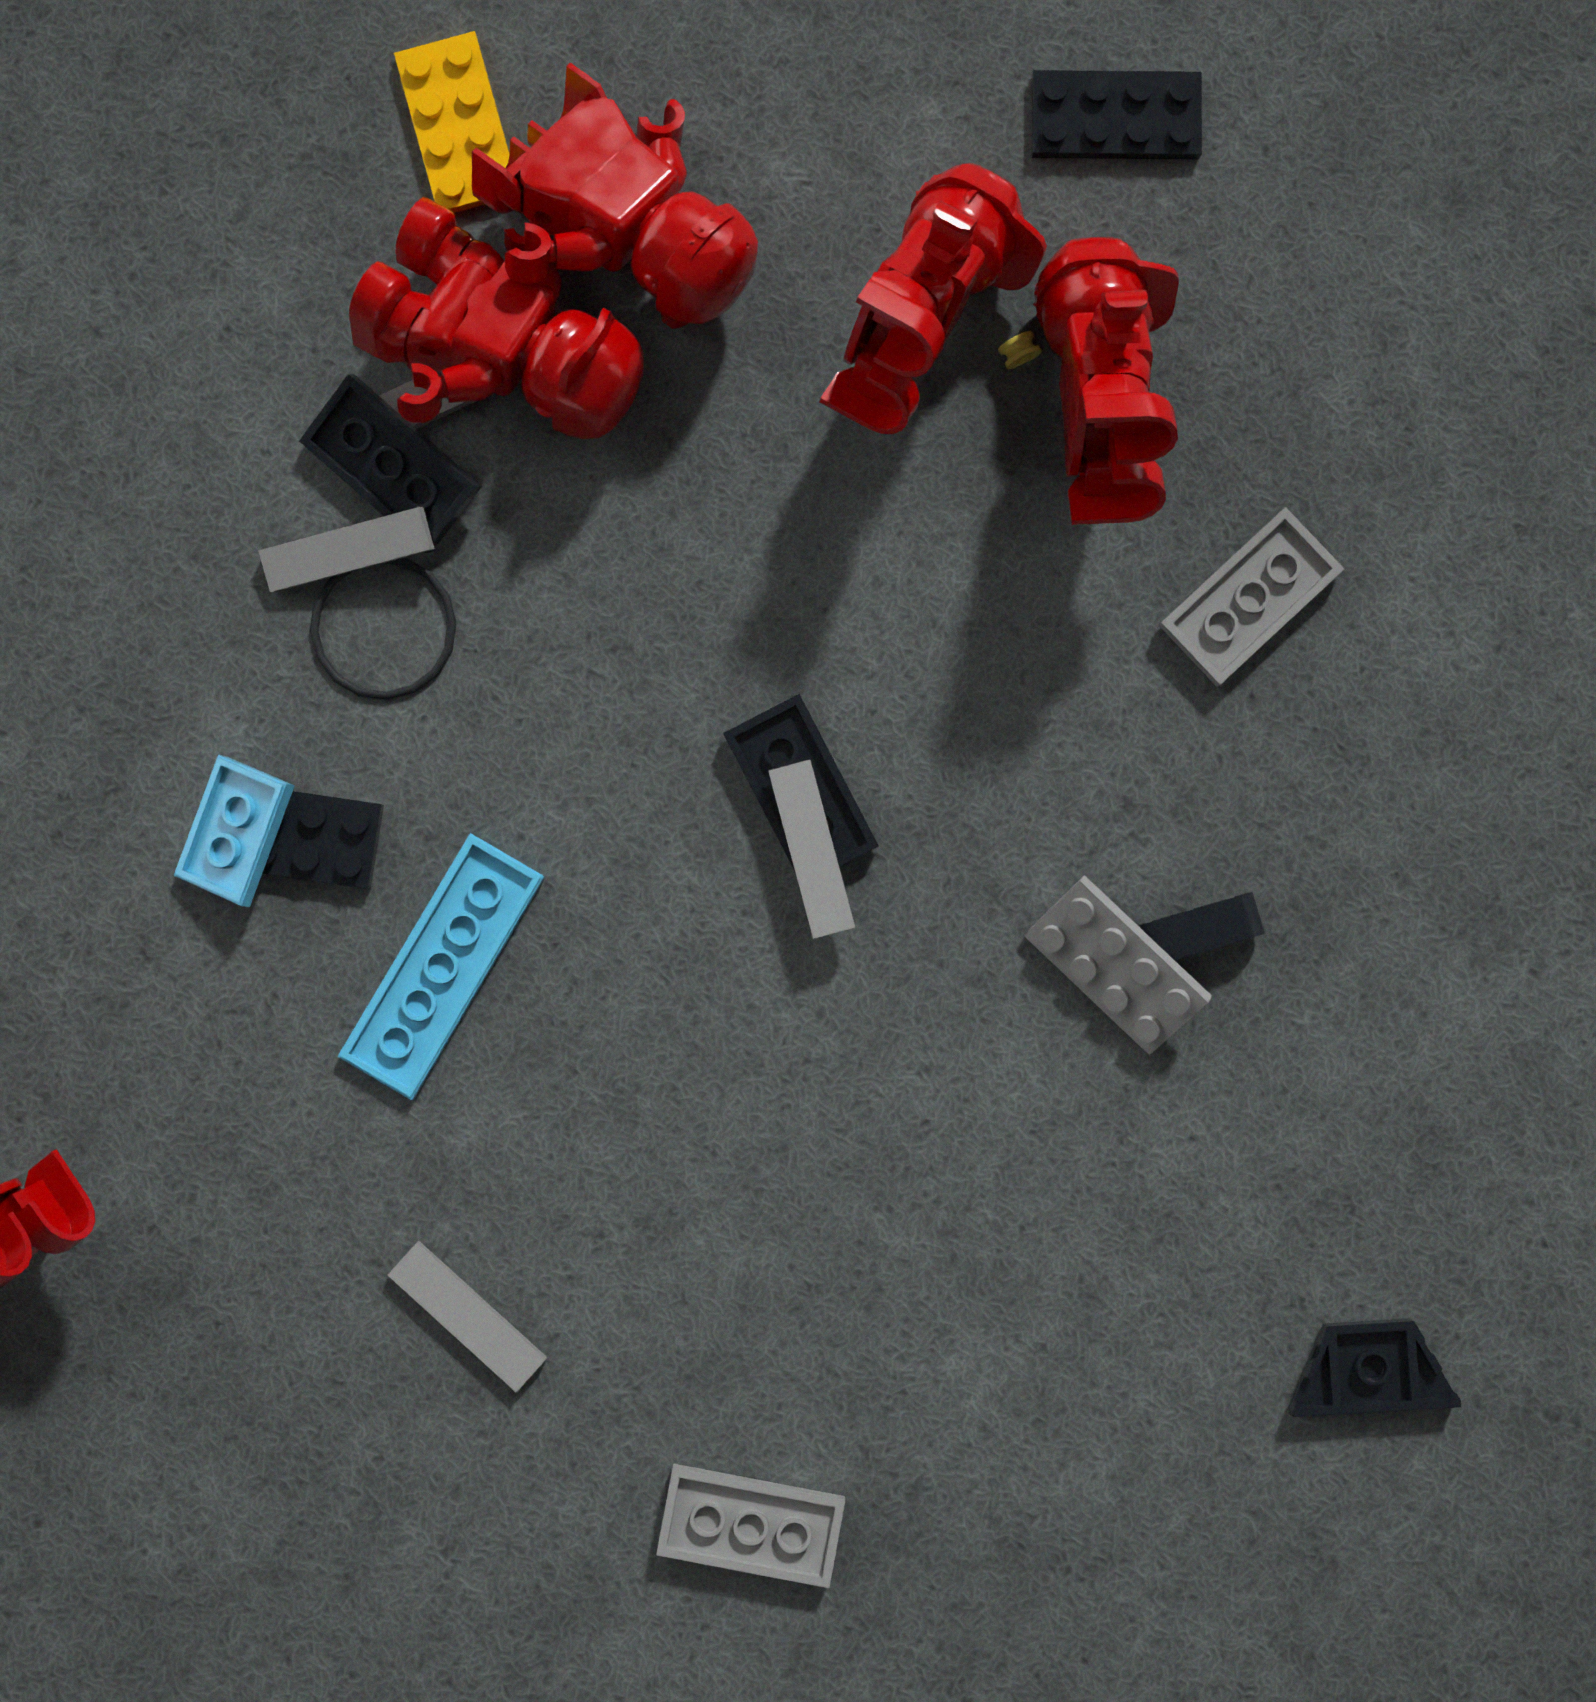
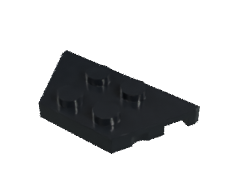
(1370, 1371)

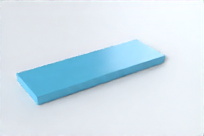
(441, 966)

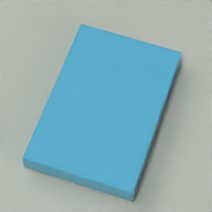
(234, 830)

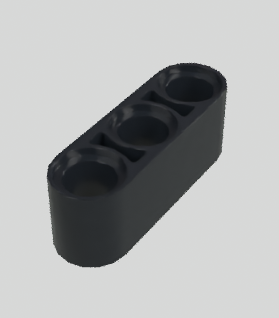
(1206, 927)

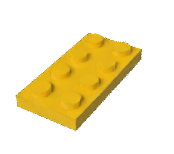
(452, 114)

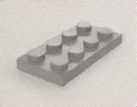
(1251, 597)
(1117, 965)
(751, 1525)

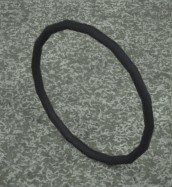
(385, 695)

